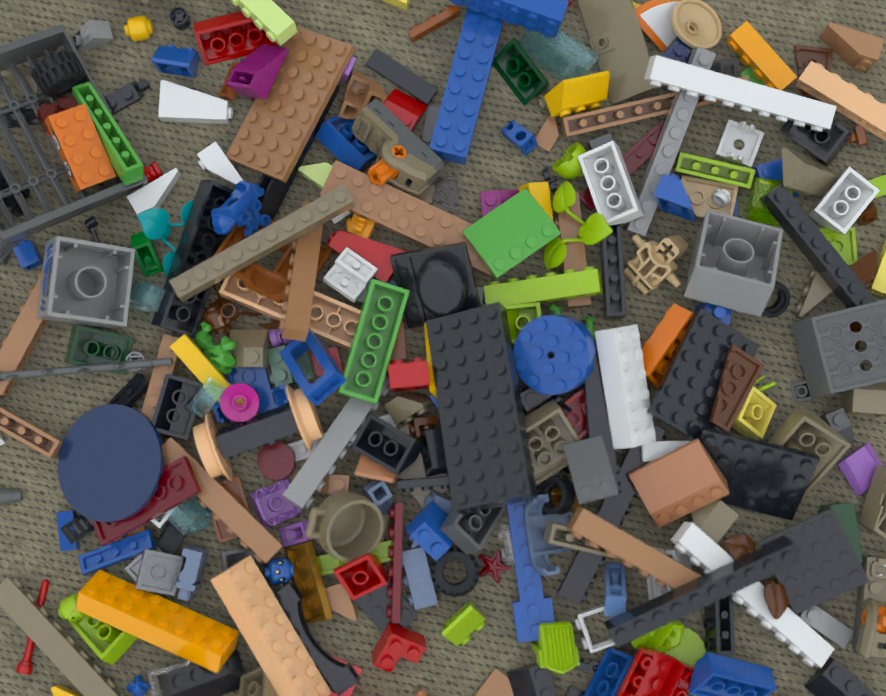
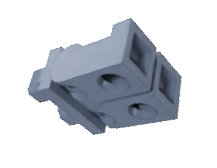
(192, 572)

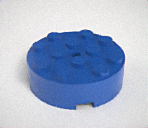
(554, 354)

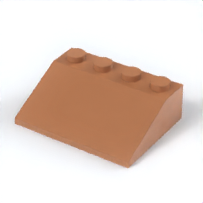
(679, 483)

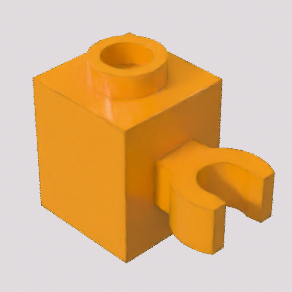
(360, 226)

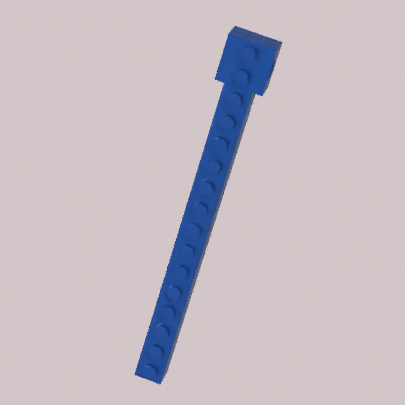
(532, 606)

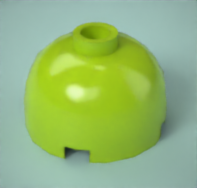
(569, 164)

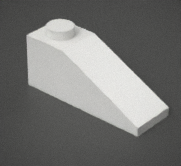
(217, 163)
(154, 193)

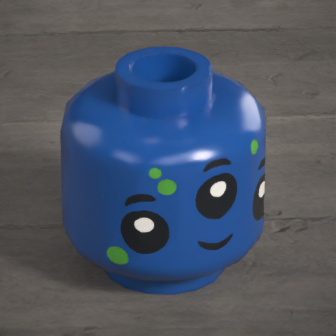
(279, 570)

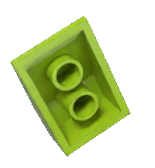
(463, 623)
(103, 638)

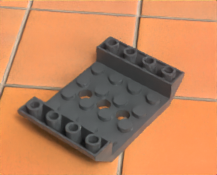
(830, 353)

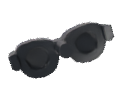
(553, 189)

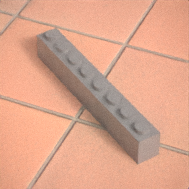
(329, 450)

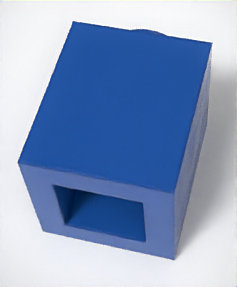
(28, 255)

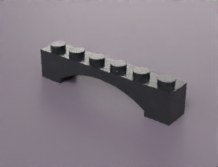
(338, 674)

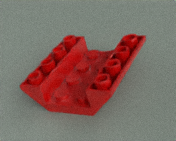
(656, 675)

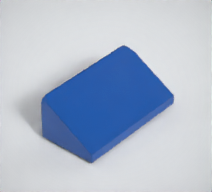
(62, 519)

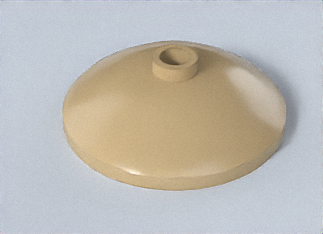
(696, 24)

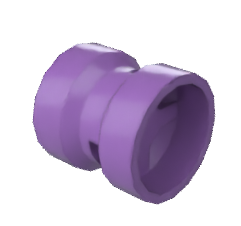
(275, 337)

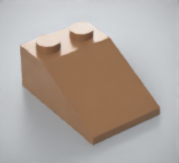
(852, 46)

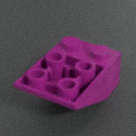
(257, 72)

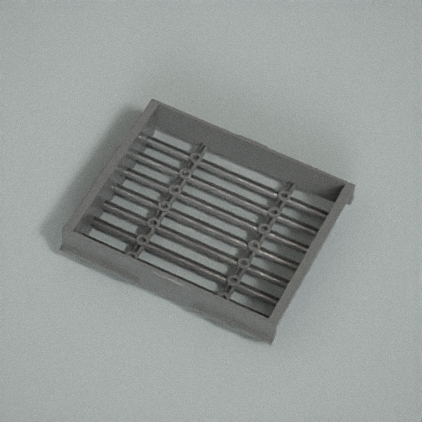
(11, 56)

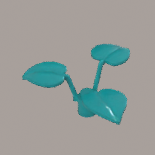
(156, 225)

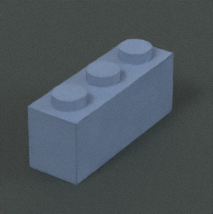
(418, 578)

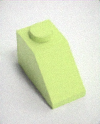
(316, 173)

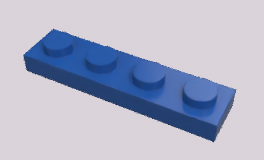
(116, 552)

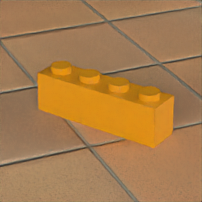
(760, 57)

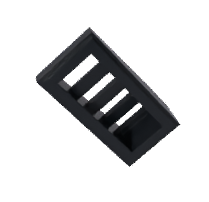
(86, 529)

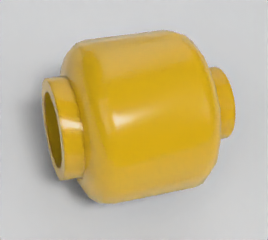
(139, 28)

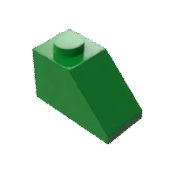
(146, 254)

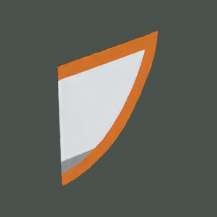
(656, 21)

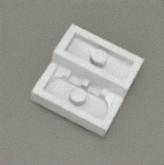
(350, 274)

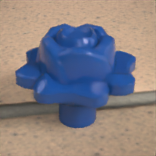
(138, 687)

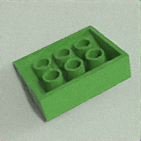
(511, 233)

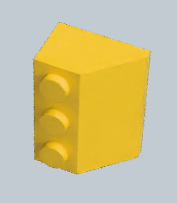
(578, 94)

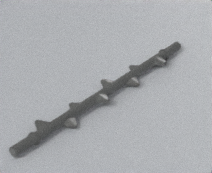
(85, 368)

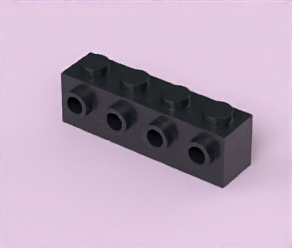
(719, 627)

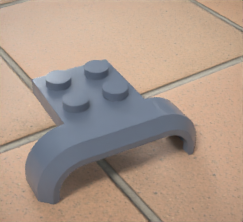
(535, 529)

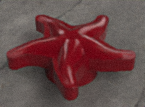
(493, 566)

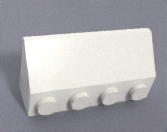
(610, 184)

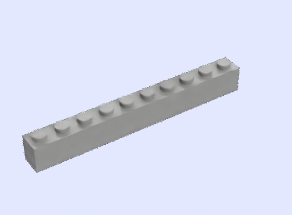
(667, 145)

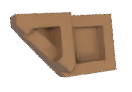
(548, 134)

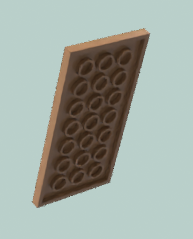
(284, 121)

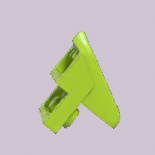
(663, 638)
(556, 647)

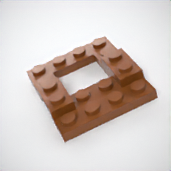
(262, 280)

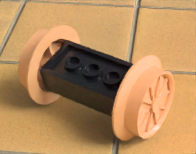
(220, 444)

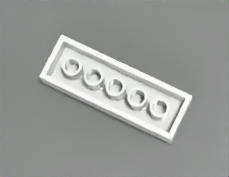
(625, 386)

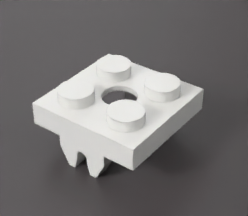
(746, 133)

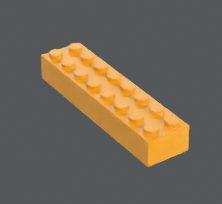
(157, 620)

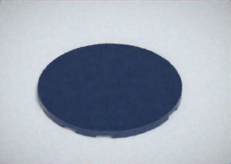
(110, 463)

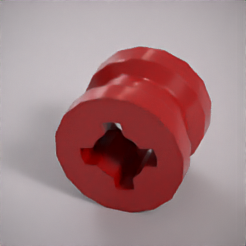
(153, 171)

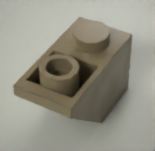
(405, 406)

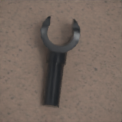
(90, 224)
(557, 399)

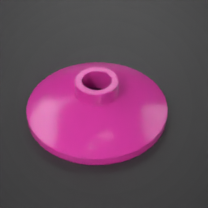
(234, 410)

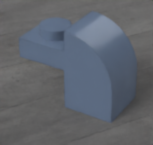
(378, 494)

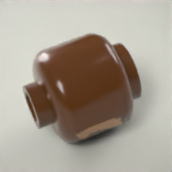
(215, 319)

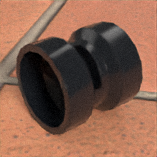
(177, 15)

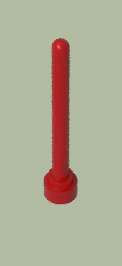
(25, 665)

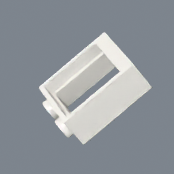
(586, 641)

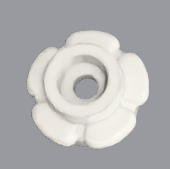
(721, 197)

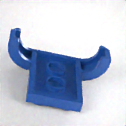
(260, 382)

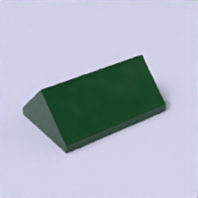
(520, 72)

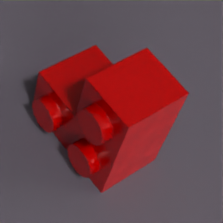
(397, 643)

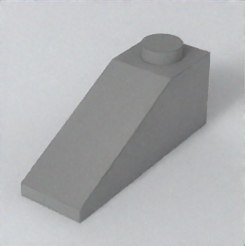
(826, 625)

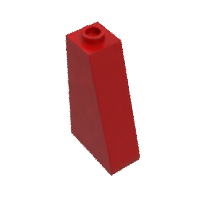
(372, 251)

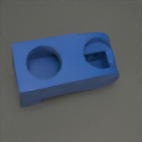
(519, 137)

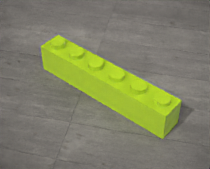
(546, 288)

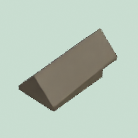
(806, 174)

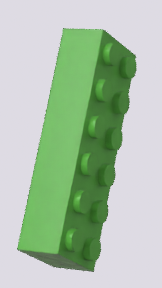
(373, 341)

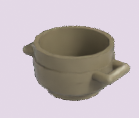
(347, 525)

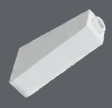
(191, 106)

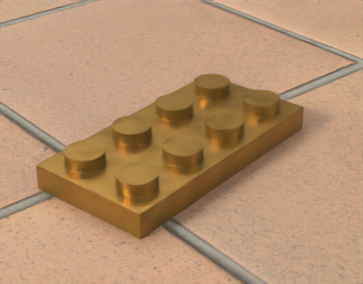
(309, 581)

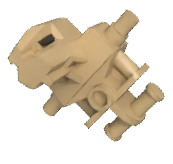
(655, 262)

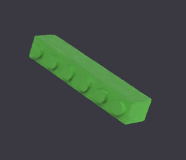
(115, 143)

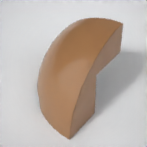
(358, 94)

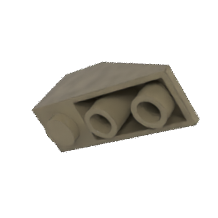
(812, 293)

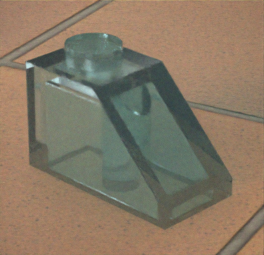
(206, 397)

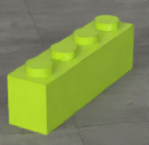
(714, 169)

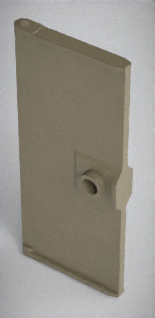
(619, 44)

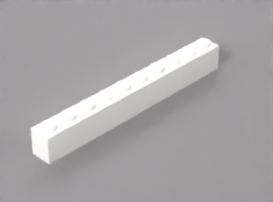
(739, 92)
(788, 628)

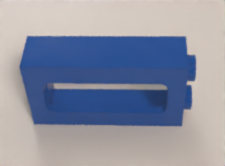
(332, 376)

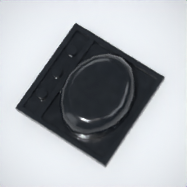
(438, 282)

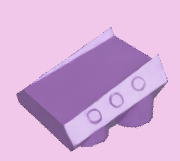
(859, 467)
(271, 506)

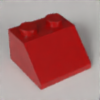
(405, 108)
(362, 575)

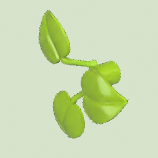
(590, 233)

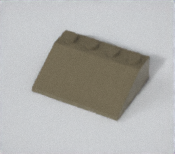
(547, 434)
(811, 435)

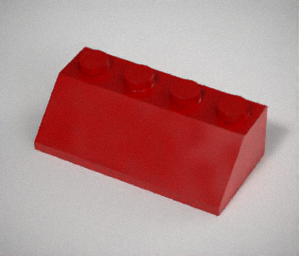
(228, 37)

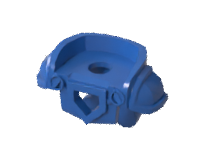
(242, 211)

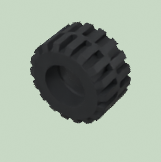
(58, 74)
(462, 587)

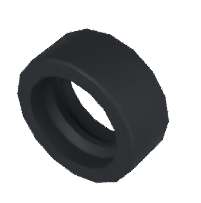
(781, 303)
(567, 498)

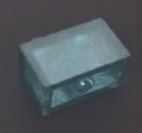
(146, 296)
(190, 517)

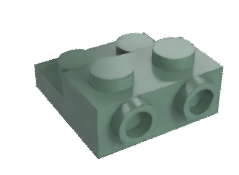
(280, 371)

